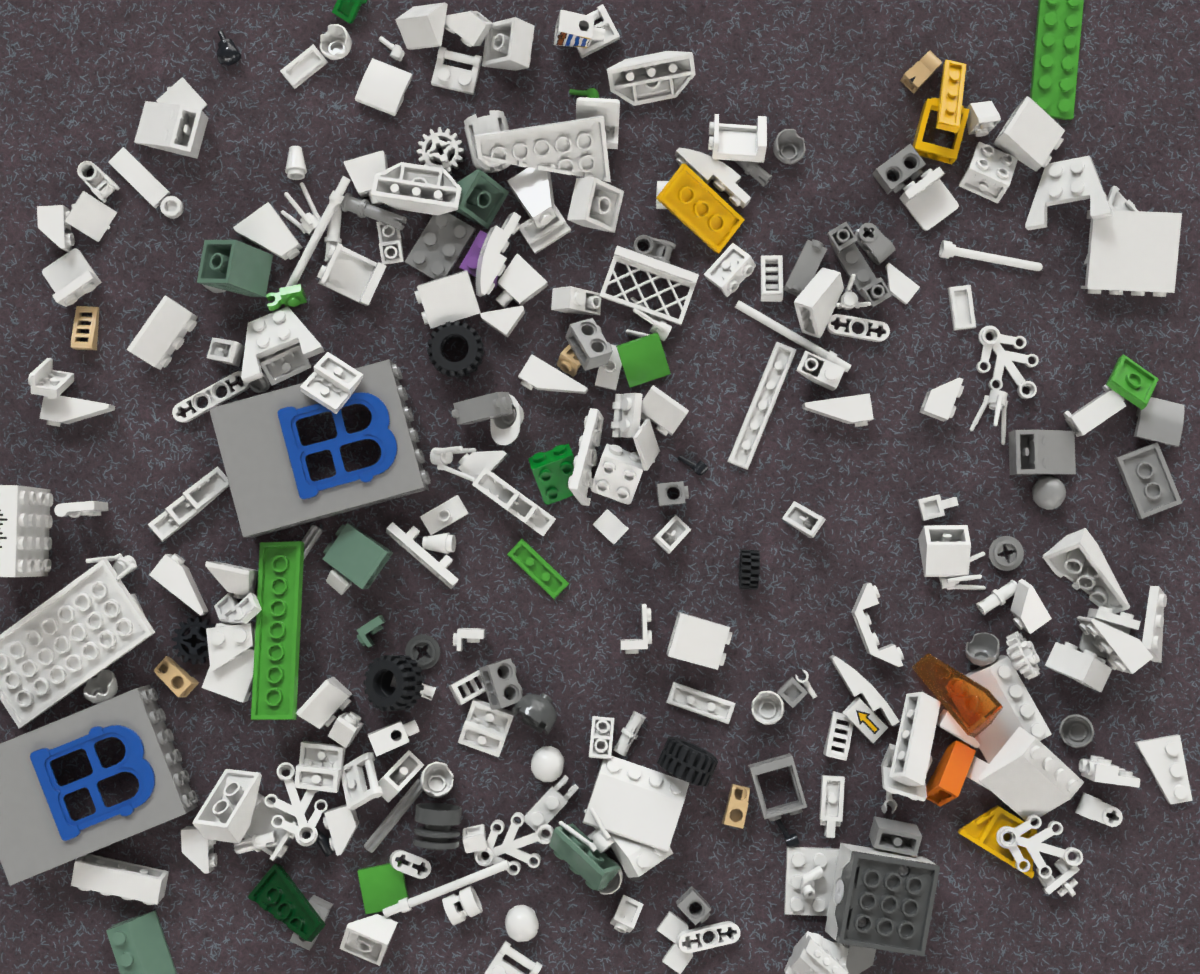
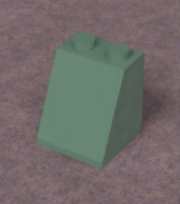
(235, 267)
(356, 555)

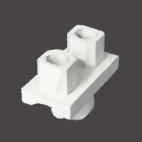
(1051, 883)

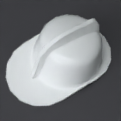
(506, 428)

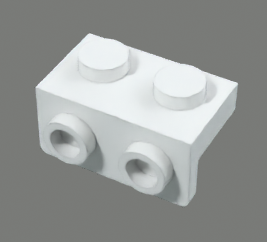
(49, 382)

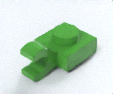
(288, 296)

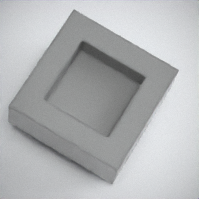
(792, 692)

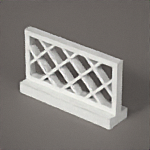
(654, 267)

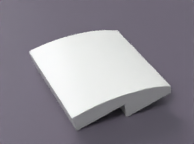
(383, 87)
(331, 382)
(486, 728)
(320, 766)

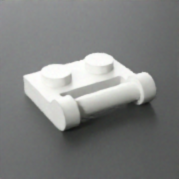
(611, 33)
(454, 77)
(78, 509)
(355, 784)
(501, 966)

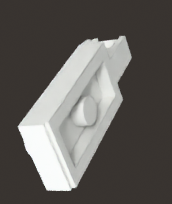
(831, 803)

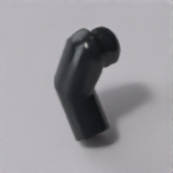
(322, 842)

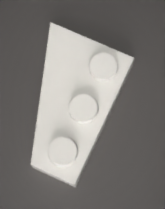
(1154, 623)
(1168, 766)

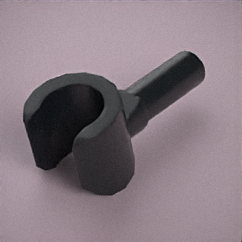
(700, 468)
(792, 839)

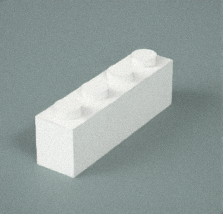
(915, 739)
(119, 879)

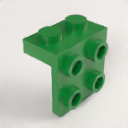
(553, 472)

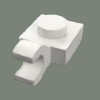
(934, 507)

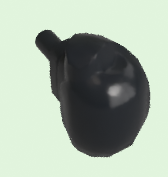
(227, 51)

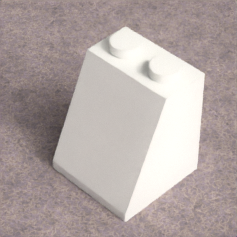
(1030, 135)
(699, 641)

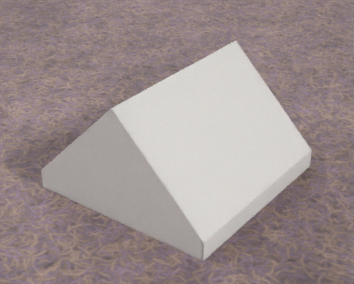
(423, 26)

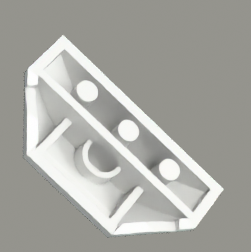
(651, 76)
(417, 189)

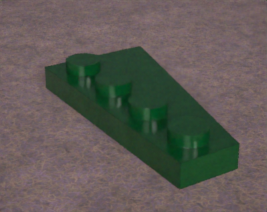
(286, 902)

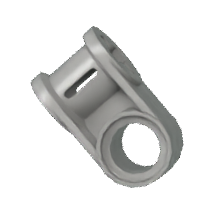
(876, 244)
(656, 248)

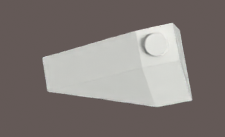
(1084, 564)

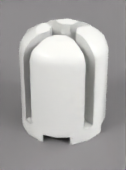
(486, 124)

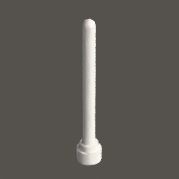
(948, 249)

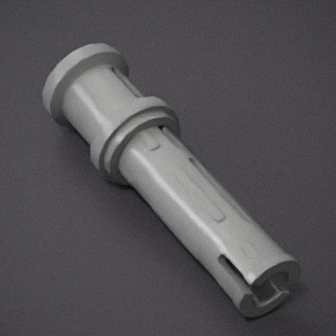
(365, 209)

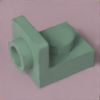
(373, 627)

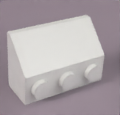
(163, 333)

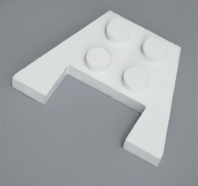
(1066, 183)
(272, 335)

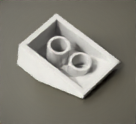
(229, 807)
(635, 856)

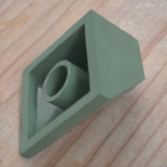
(480, 198)

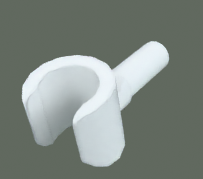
(397, 52)
(806, 684)
(889, 801)

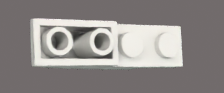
(712, 169)
(490, 260)

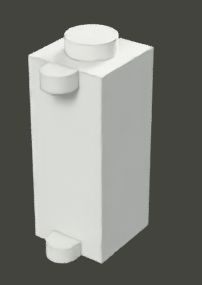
(1095, 412)

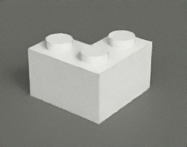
(1082, 667)

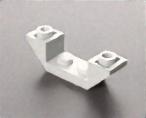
(866, 599)

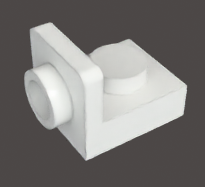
(472, 634)
(626, 914)

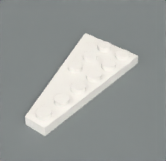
(560, 147)

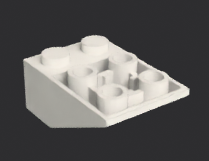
(172, 128)
(1121, 649)

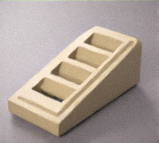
(93, 333)

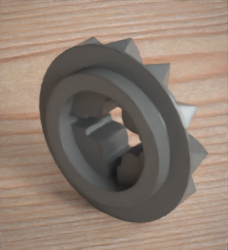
(421, 641)

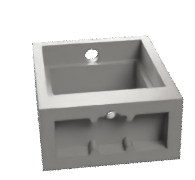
(770, 765)

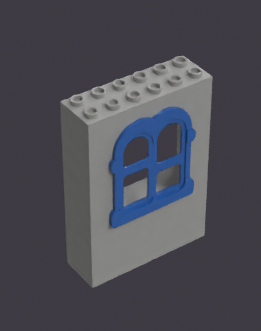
(269, 462)
(33, 812)

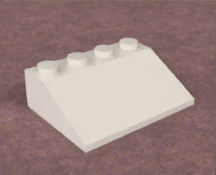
(1017, 708)
(1029, 776)
(637, 802)

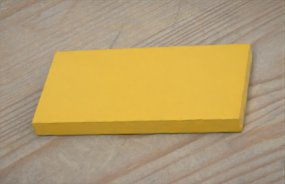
(700, 208)

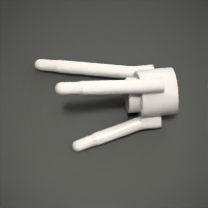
(308, 221)
(849, 299)
(659, 324)
(997, 401)
(444, 456)
(122, 565)
(953, 582)
(601, 840)

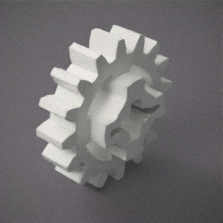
(432, 155)
(1023, 655)

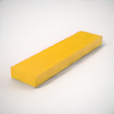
(951, 96)

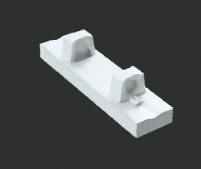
(407, 541)

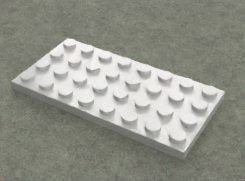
(68, 642)

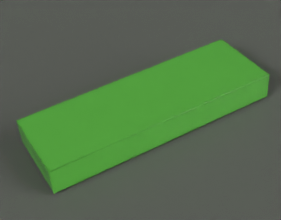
(538, 568)

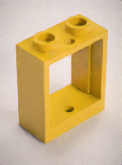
(934, 151)

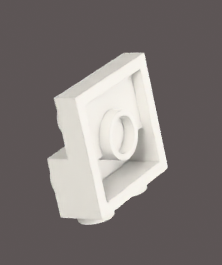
(1103, 771)

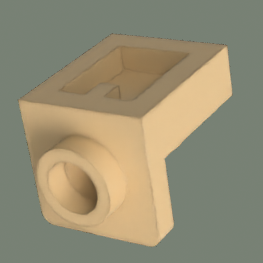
(568, 361)

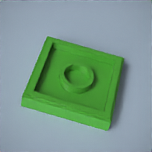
(643, 359)
(1132, 382)
(381, 887)

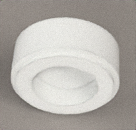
(171, 207)

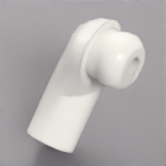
(808, 881)

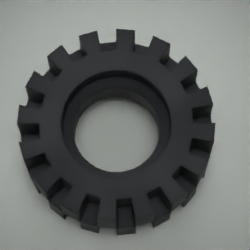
(749, 569)

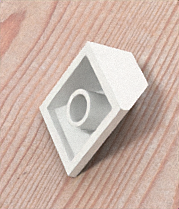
(234, 578)
(369, 937)

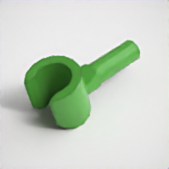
(590, 93)

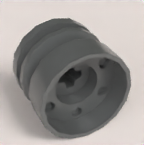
(437, 828)

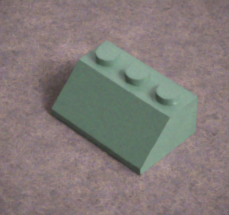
(594, 867)
(141, 946)

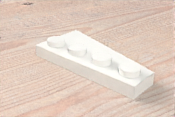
(587, 457)

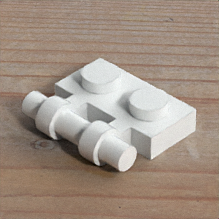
(626, 415)

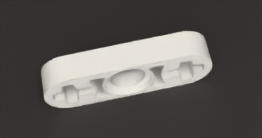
(872, 335)
(694, 947)

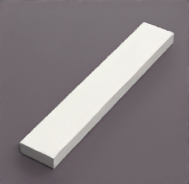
(761, 405)

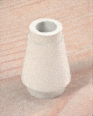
(295, 164)
(440, 543)

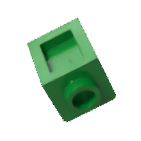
(347, 9)

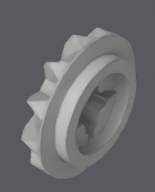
(1014, 559)

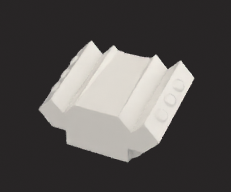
(817, 956)

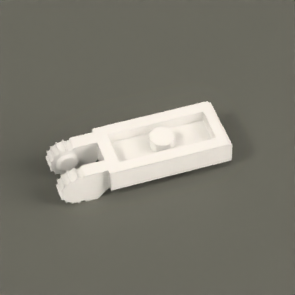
(549, 805)

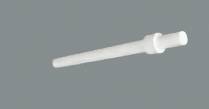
(336, 198)
(830, 356)
(405, 904)

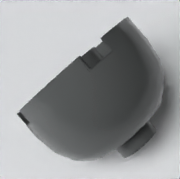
(537, 712)

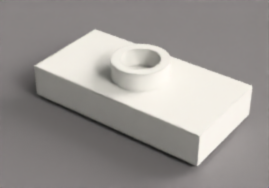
(609, 374)
(444, 515)

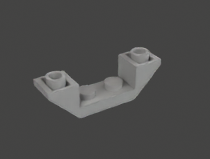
(852, 261)

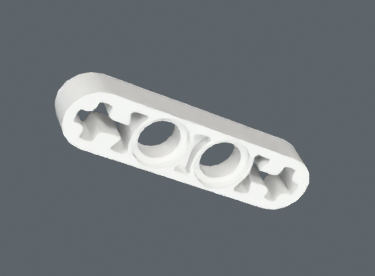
(210, 394)

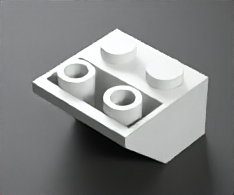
(945, 550)

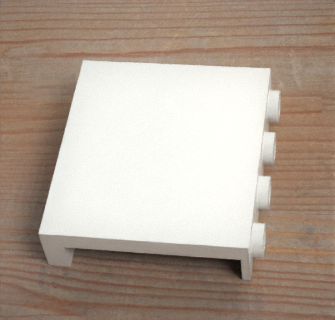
(1133, 253)

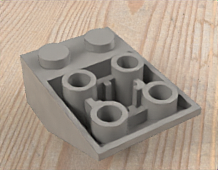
(1042, 452)

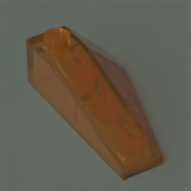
(963, 698)

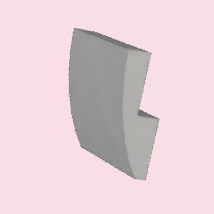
(1160, 422)

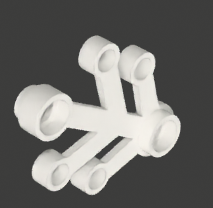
(1005, 359)
(297, 808)
(1034, 845)
(511, 846)

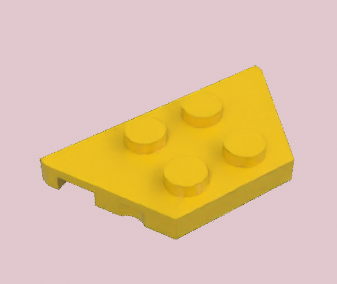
(983, 833)

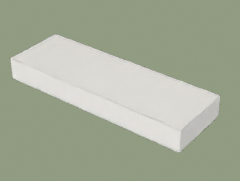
(139, 177)
(700, 702)

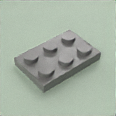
(440, 246)
(1148, 480)

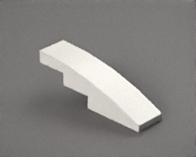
(513, 501)
(189, 504)
(859, 685)

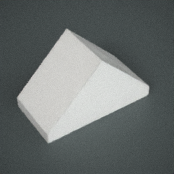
(504, 319)
(226, 351)
(803, 519)
(671, 534)

